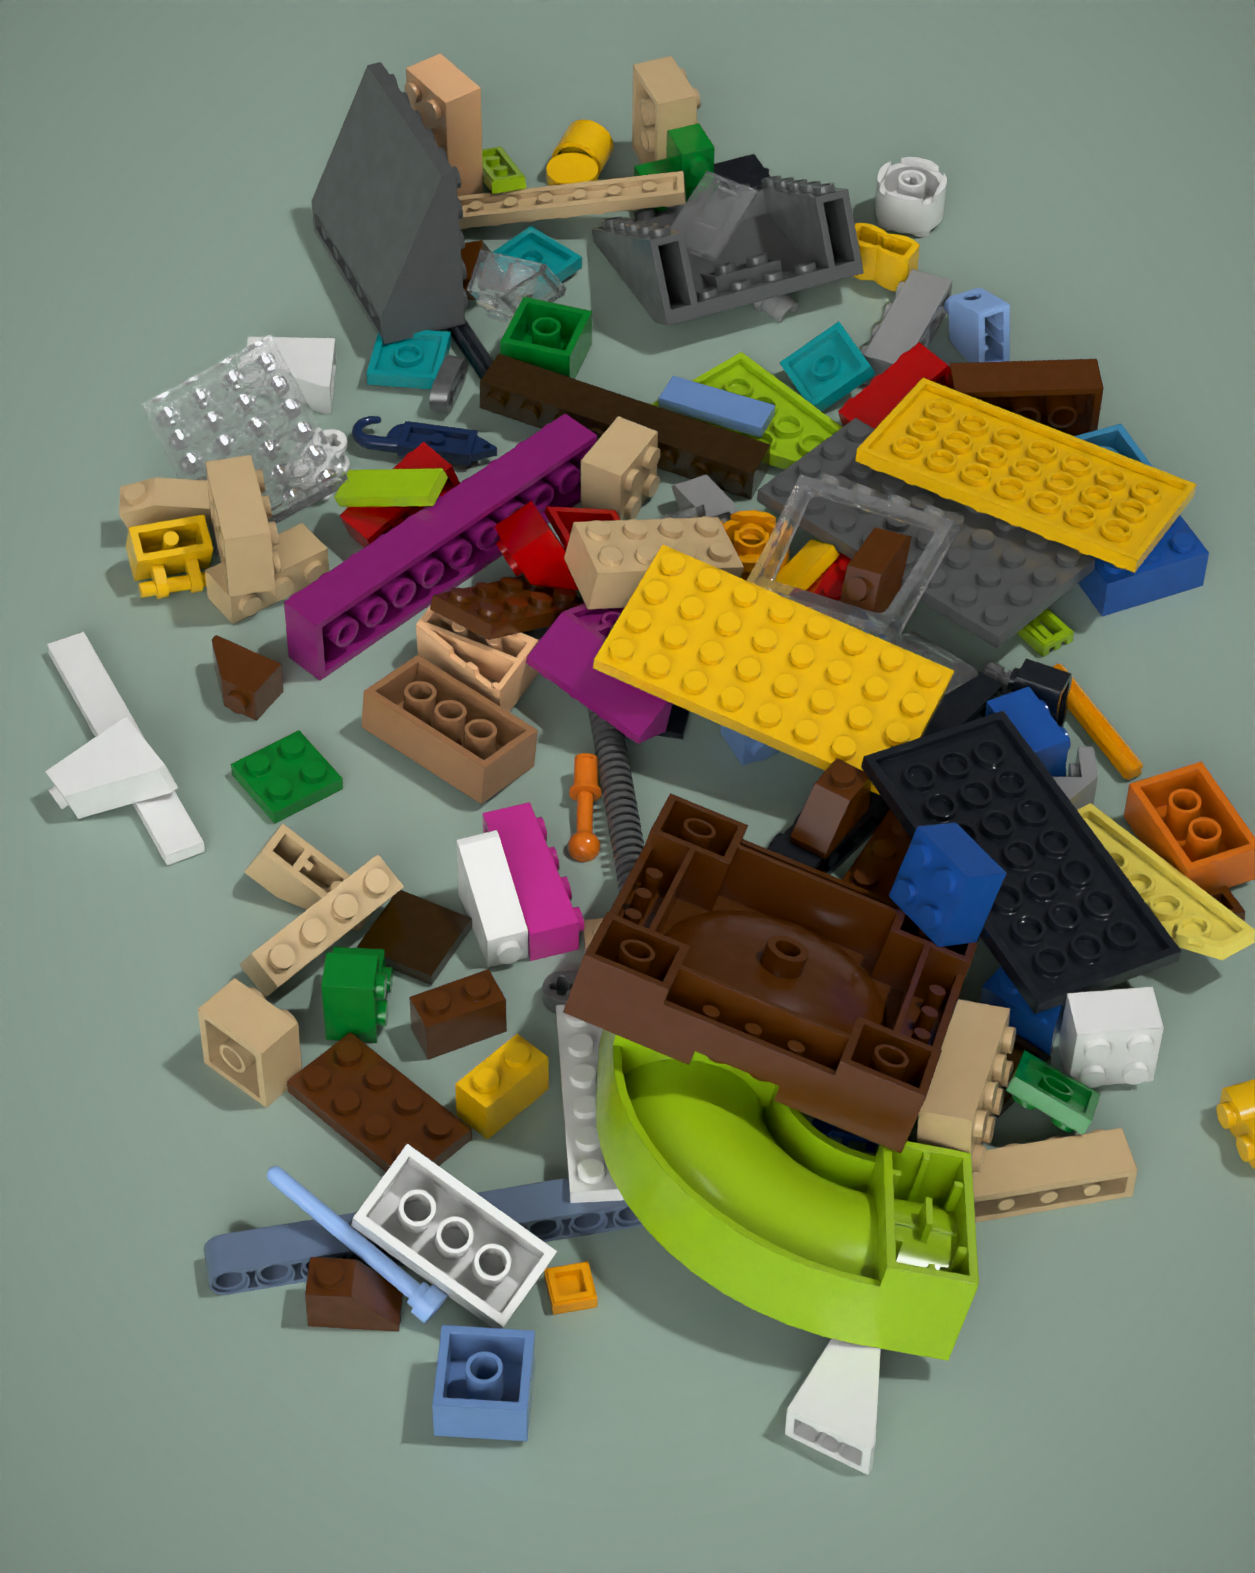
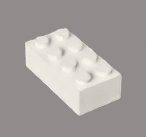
(453, 1238)

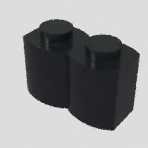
(1048, 685)

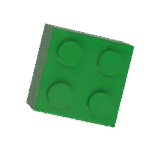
(549, 336)

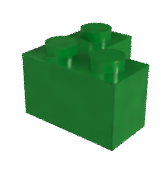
(686, 151)
(354, 993)

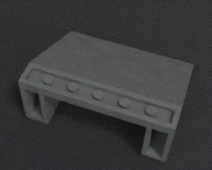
(393, 214)
(785, 243)

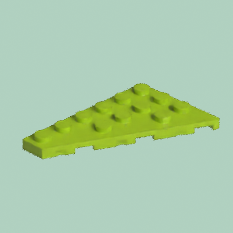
(796, 422)

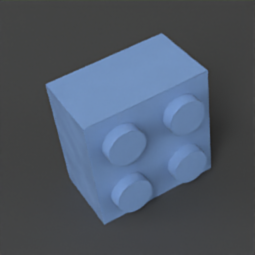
(484, 1383)

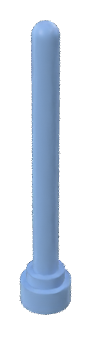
(422, 1297)

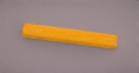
(1102, 731)

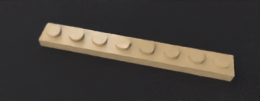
(573, 199)

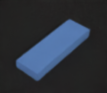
(716, 406)

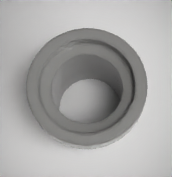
(777, 306)

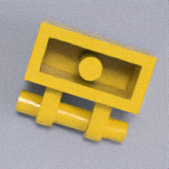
(167, 550)

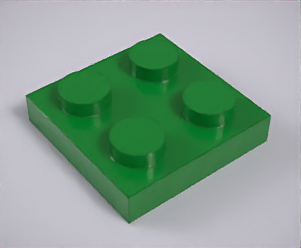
(286, 776)
(1053, 1092)

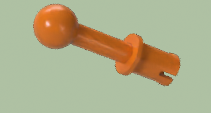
(585, 790)

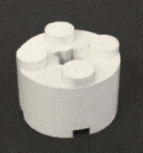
(910, 196)

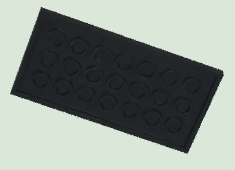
(1065, 905)

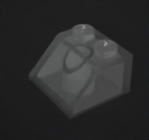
(503, 280)

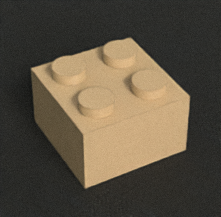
(621, 469)
(250, 1041)

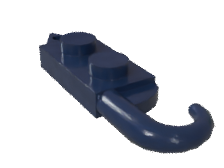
(451, 443)

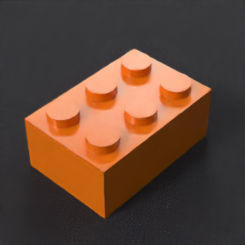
(1192, 826)

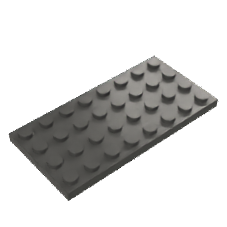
(991, 574)

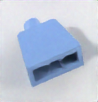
(979, 325)

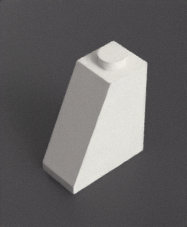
(313, 367)
(110, 772)
(491, 899)
(839, 1405)

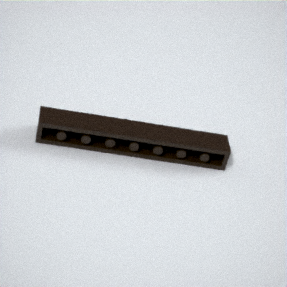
(685, 444)

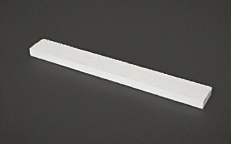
(103, 707)

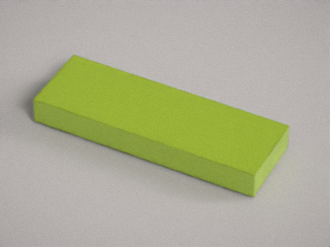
(500, 171)
(391, 487)

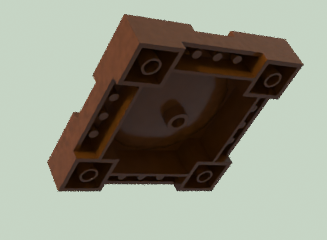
(772, 975)

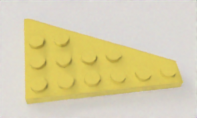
(1182, 907)

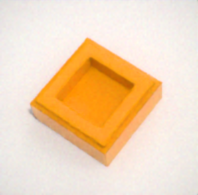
(570, 1288)

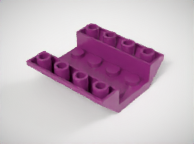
(567, 659)

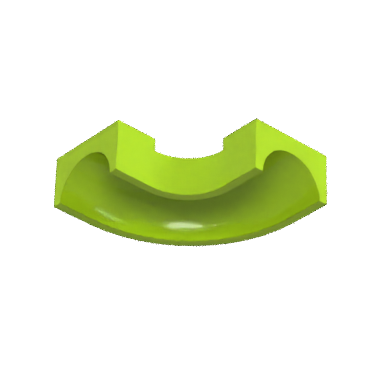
(782, 1212)

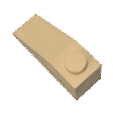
(163, 500)
(295, 870)

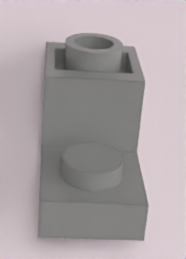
(704, 491)
(1081, 779)

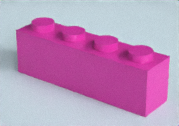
(541, 891)

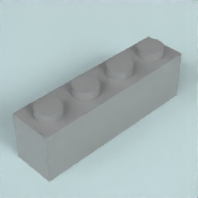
(908, 320)

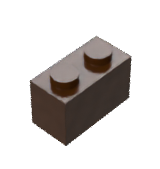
(458, 1014)

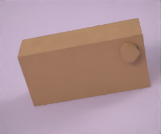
(449, 729)

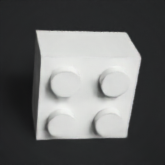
(1111, 1036)

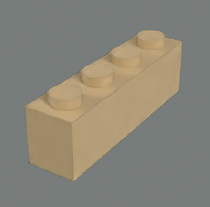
(321, 925)
(1054, 1174)

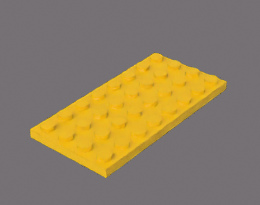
(1027, 474)
(768, 665)

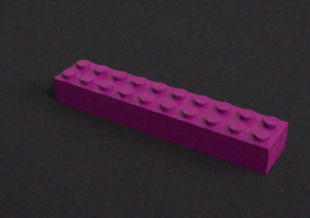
(431, 550)

